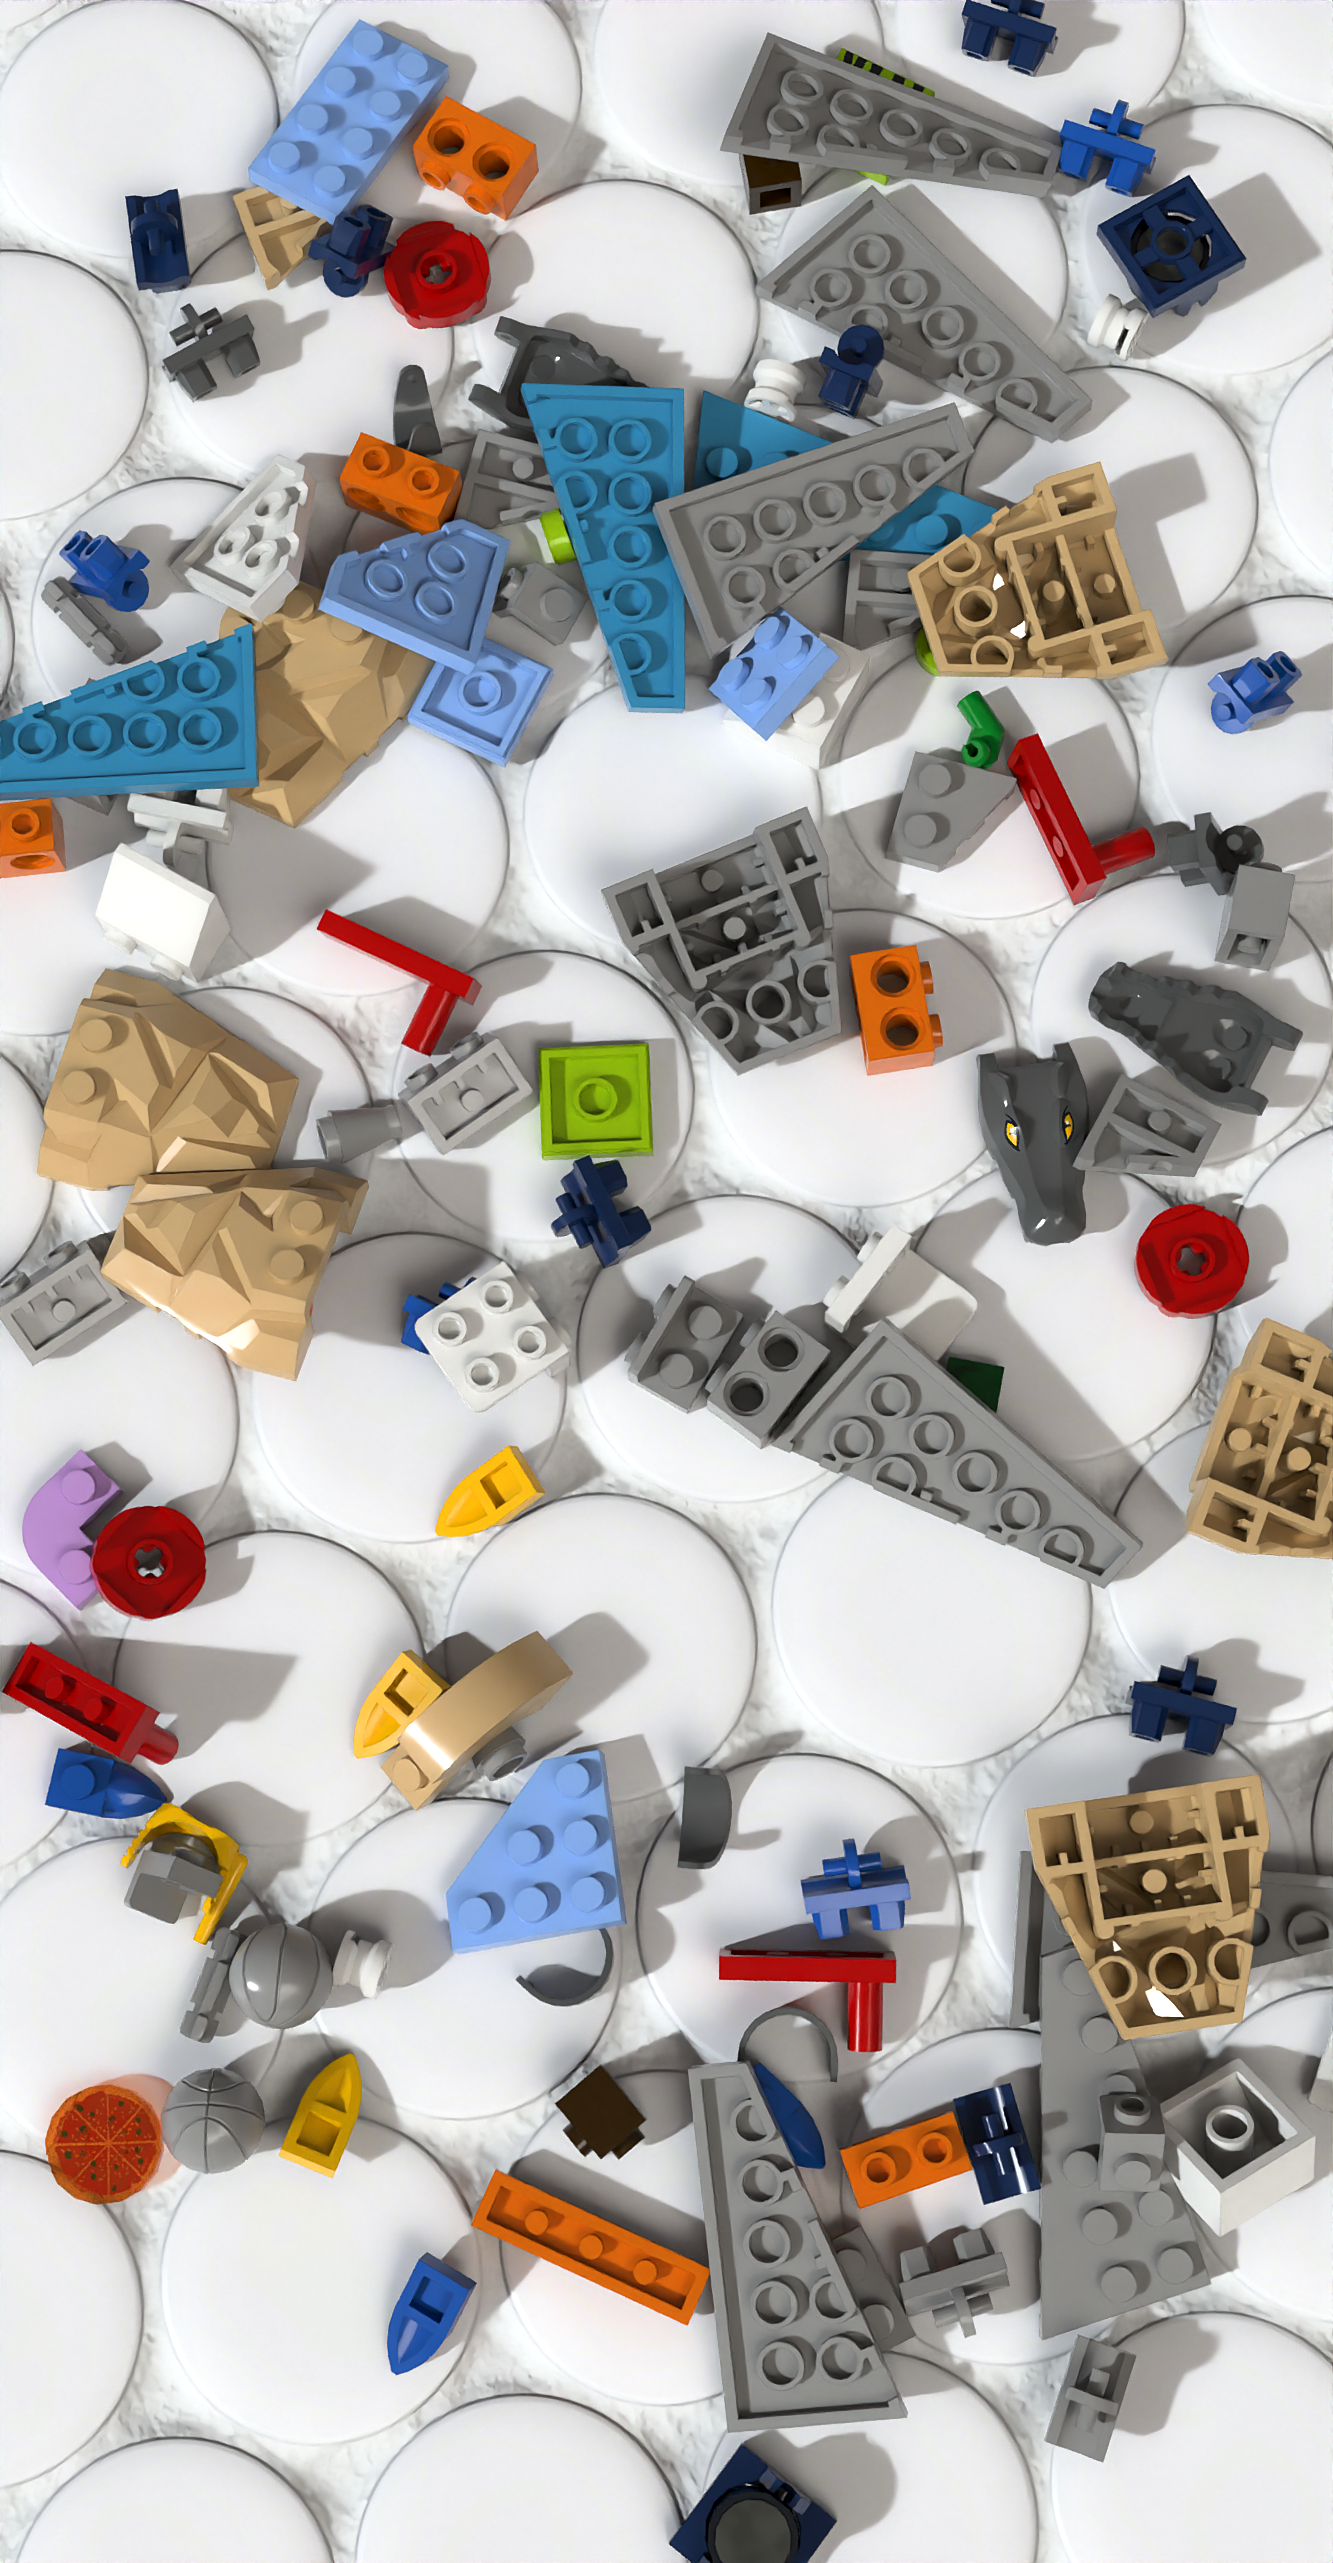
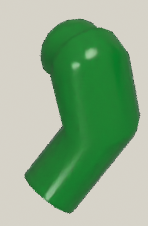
(986, 732)

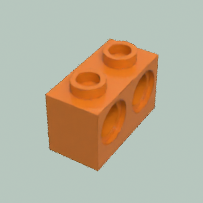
(483, 150)
(400, 486)
(31, 839)
(881, 1011)
(905, 2159)

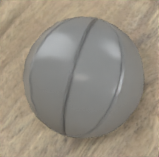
(281, 1976)
(212, 2120)

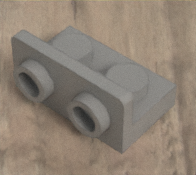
(464, 1090)
(57, 1301)
(682, 1344)

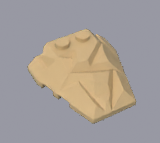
(1039, 591)
(320, 701)
(158, 1092)
(235, 1255)
(1270, 1452)
(1159, 1898)

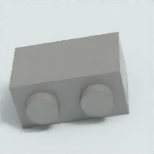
(1255, 916)

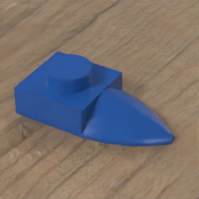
(101, 1787)
(794, 2121)
(426, 2312)

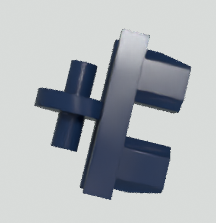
(1031, 37)
(158, 241)
(353, 249)
(852, 370)
(591, 1214)
(1153, 1704)
(996, 2143)

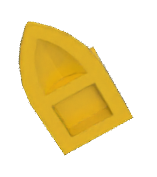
(490, 1495)
(395, 1703)
(325, 2117)

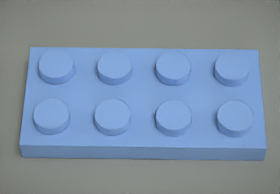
(348, 122)

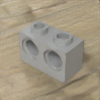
(778, 1385)

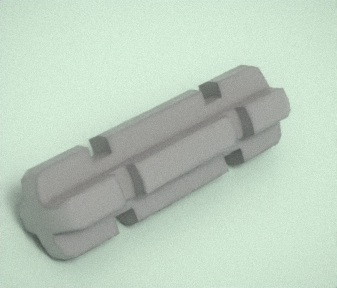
(84, 621)
(212, 1987)

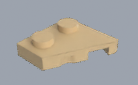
(277, 232)

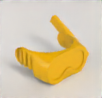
(231, 1864)

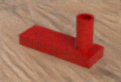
(1077, 861)
(443, 982)
(89, 1707)
(861, 1969)

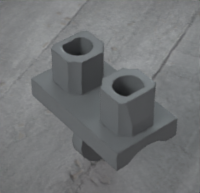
(231, 341)
(1209, 852)

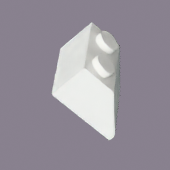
(821, 715)
(160, 915)
(1234, 2146)

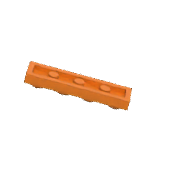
(591, 2247)

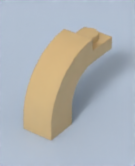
(472, 1714)

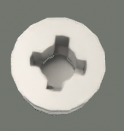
(1112, 326)
(776, 389)
(362, 1964)

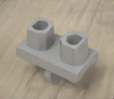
(929, 2289)
(1090, 2398)

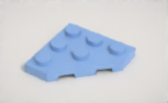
(423, 591)
(544, 1864)

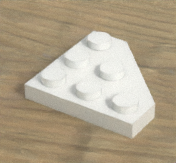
(256, 544)

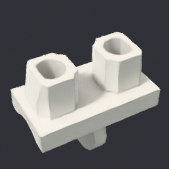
(183, 826)

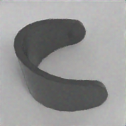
(413, 414)
(704, 1817)
(591, 1993)
(833, 2066)

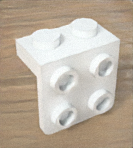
(902, 1289)
(493, 1338)

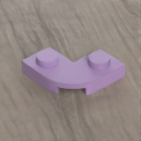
(56, 1525)

